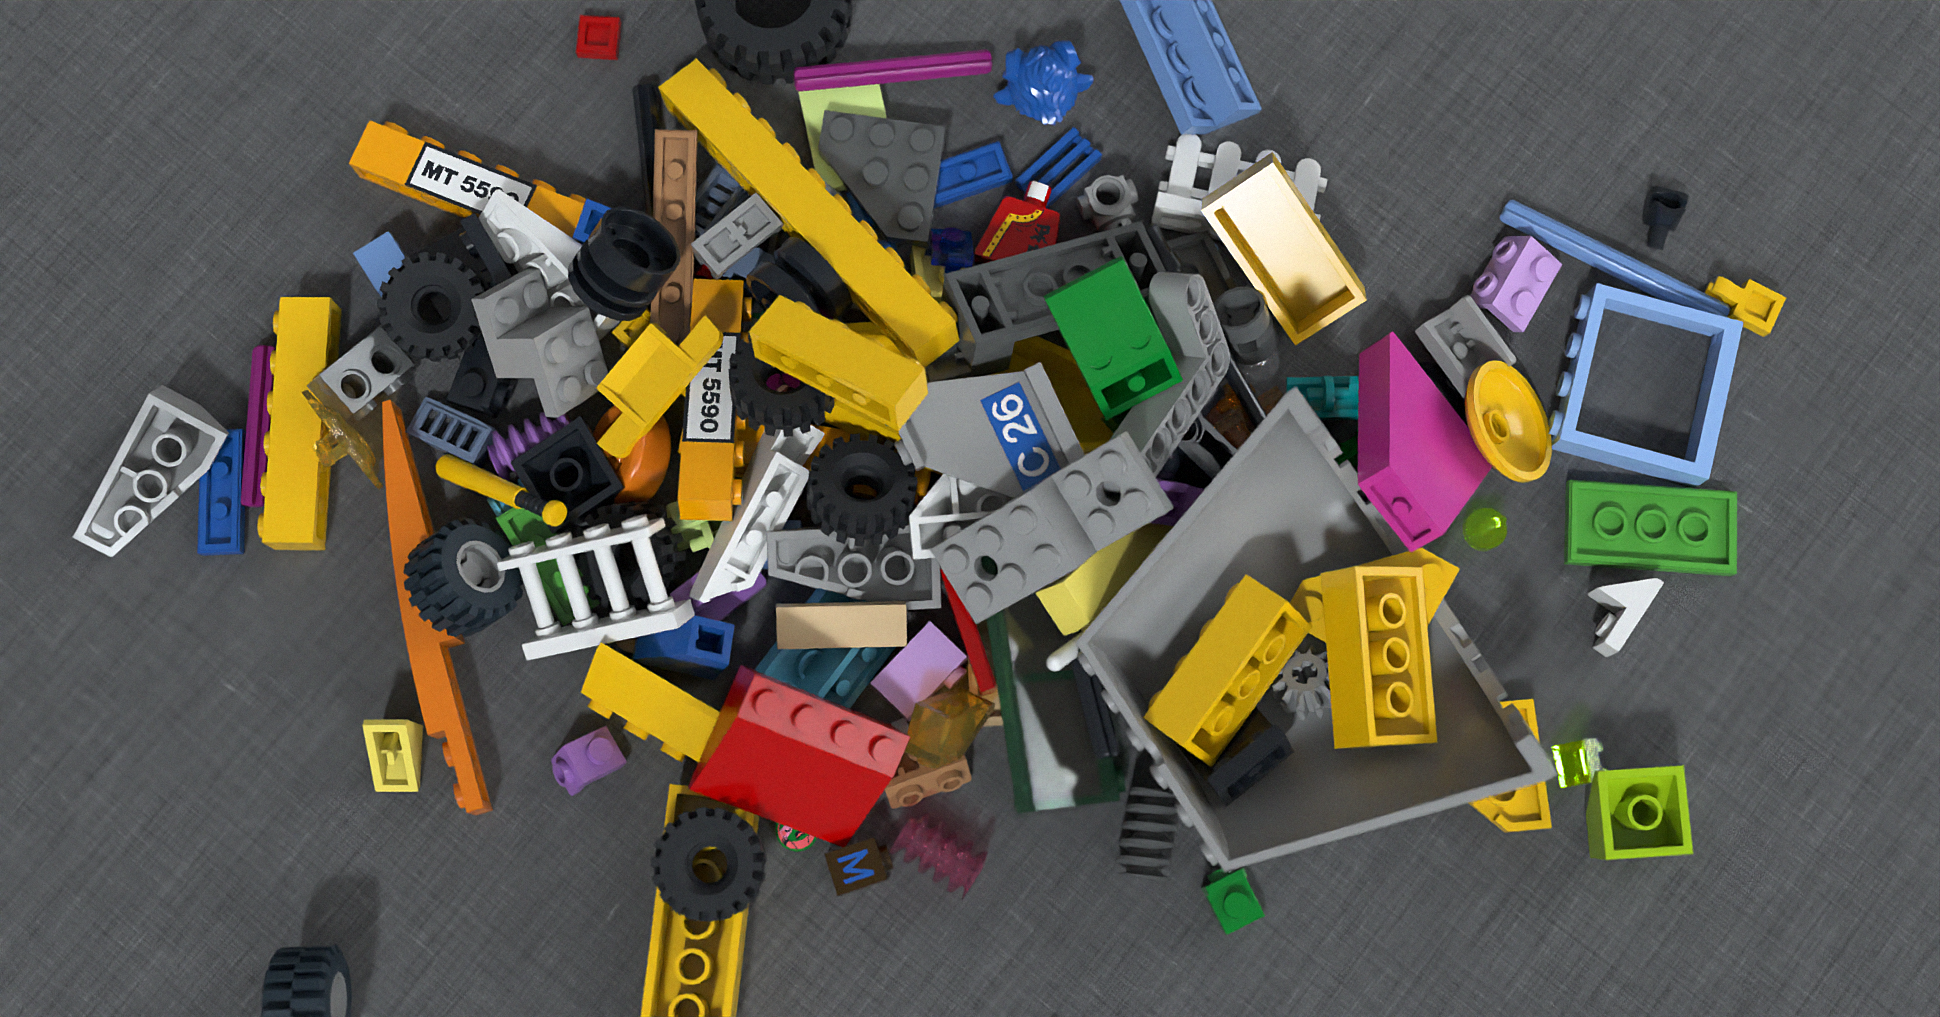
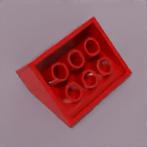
(797, 758)

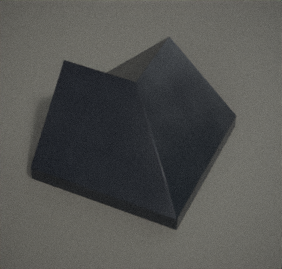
(570, 470)

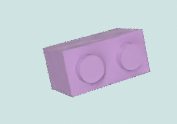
(920, 671)

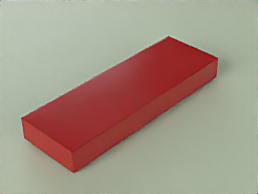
(971, 641)

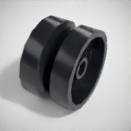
(800, 276)

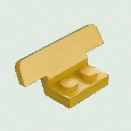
(651, 379)

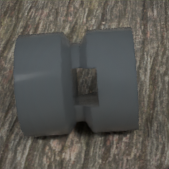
(1246, 325)

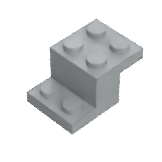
(541, 341)

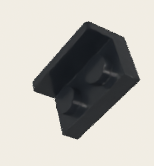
(477, 385)

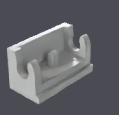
(736, 235)

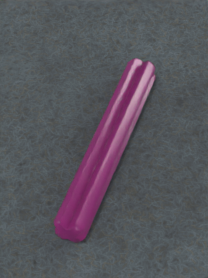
(257, 424)

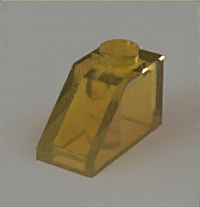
(946, 726)

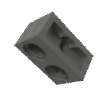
(357, 371)

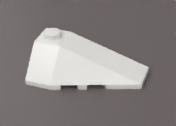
(535, 243)

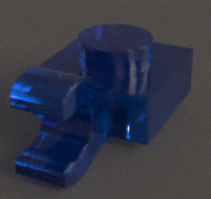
(951, 249)

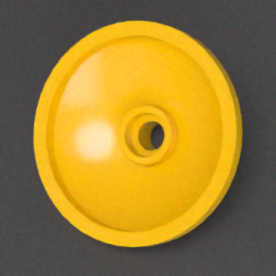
(1508, 422)

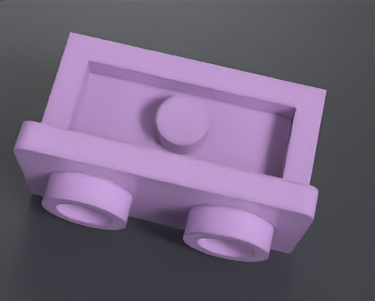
(1515, 281)

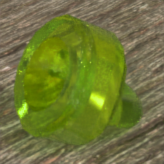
(1485, 529)

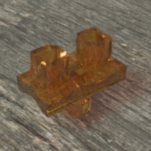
(1233, 425)

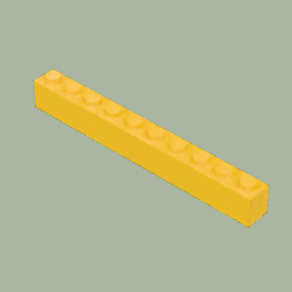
(798, 197)

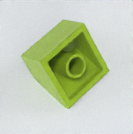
(1638, 813)

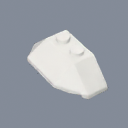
(947, 510)

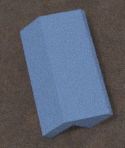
(1192, 63)

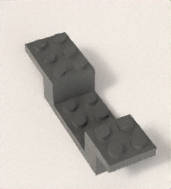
(1006, 301)

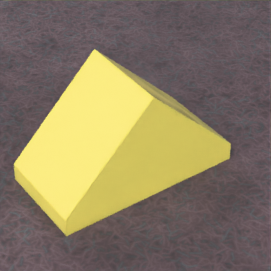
(394, 754)

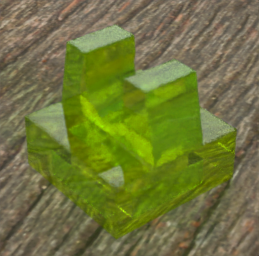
(1577, 762)

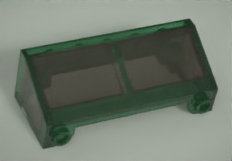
(1044, 716)

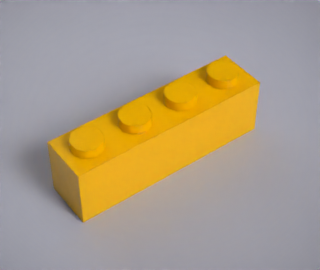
(839, 362)

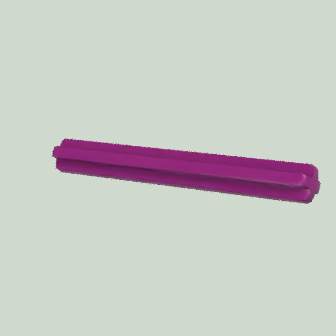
(892, 70)

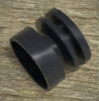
(623, 264)

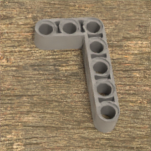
(1202, 358)

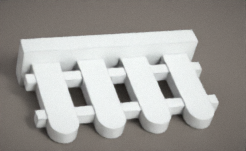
(1180, 204)

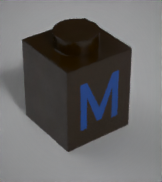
(859, 866)

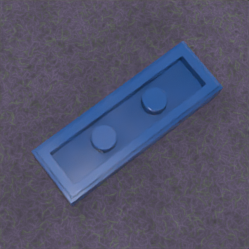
(220, 507)

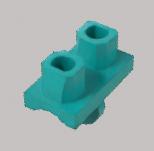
(1329, 395)

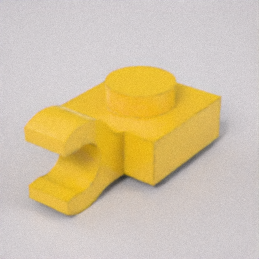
(1750, 303)

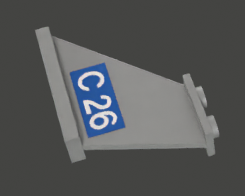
(991, 431)

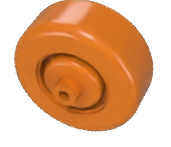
(645, 465)

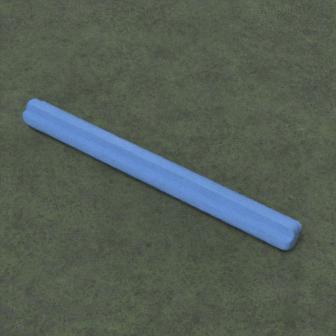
(1609, 259)

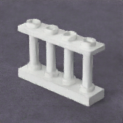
(587, 629)

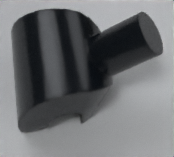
(1663, 212)

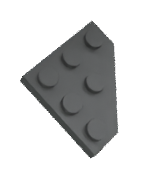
(887, 170)

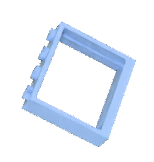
(1711, 400)

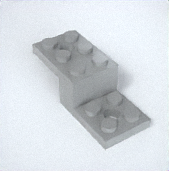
(1051, 528)

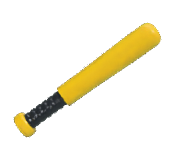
(488, 484)

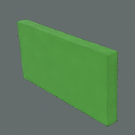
(1650, 527)

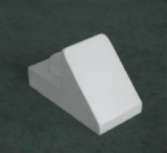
(1628, 604)

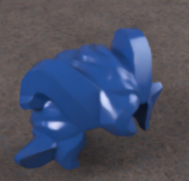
(1043, 81)

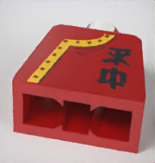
(1020, 226)

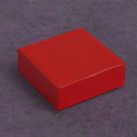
(598, 37)

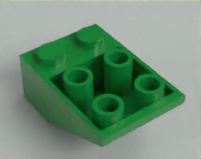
(1113, 338)

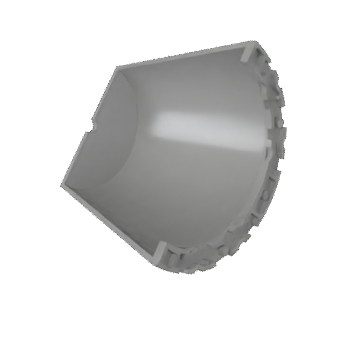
(1283, 518)

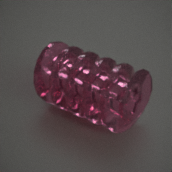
(940, 853)

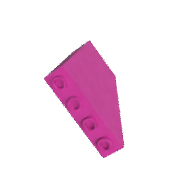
(1412, 446)

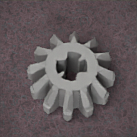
(1303, 684)

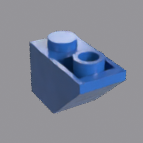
(695, 648)

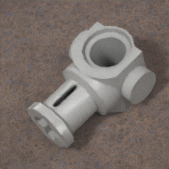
(1110, 216)

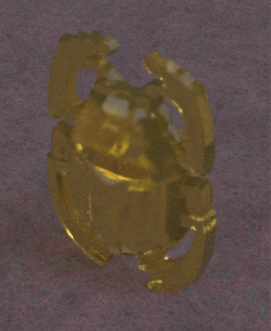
(348, 438)

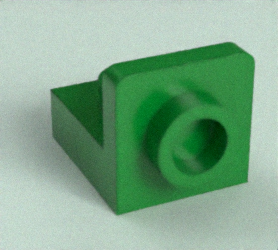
(1232, 899)

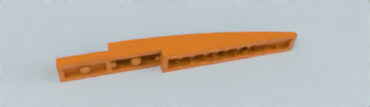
(427, 648)

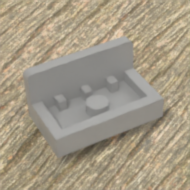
(1463, 341)

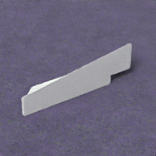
(768, 496)

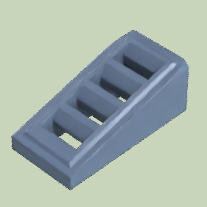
(708, 189)
(478, 450)

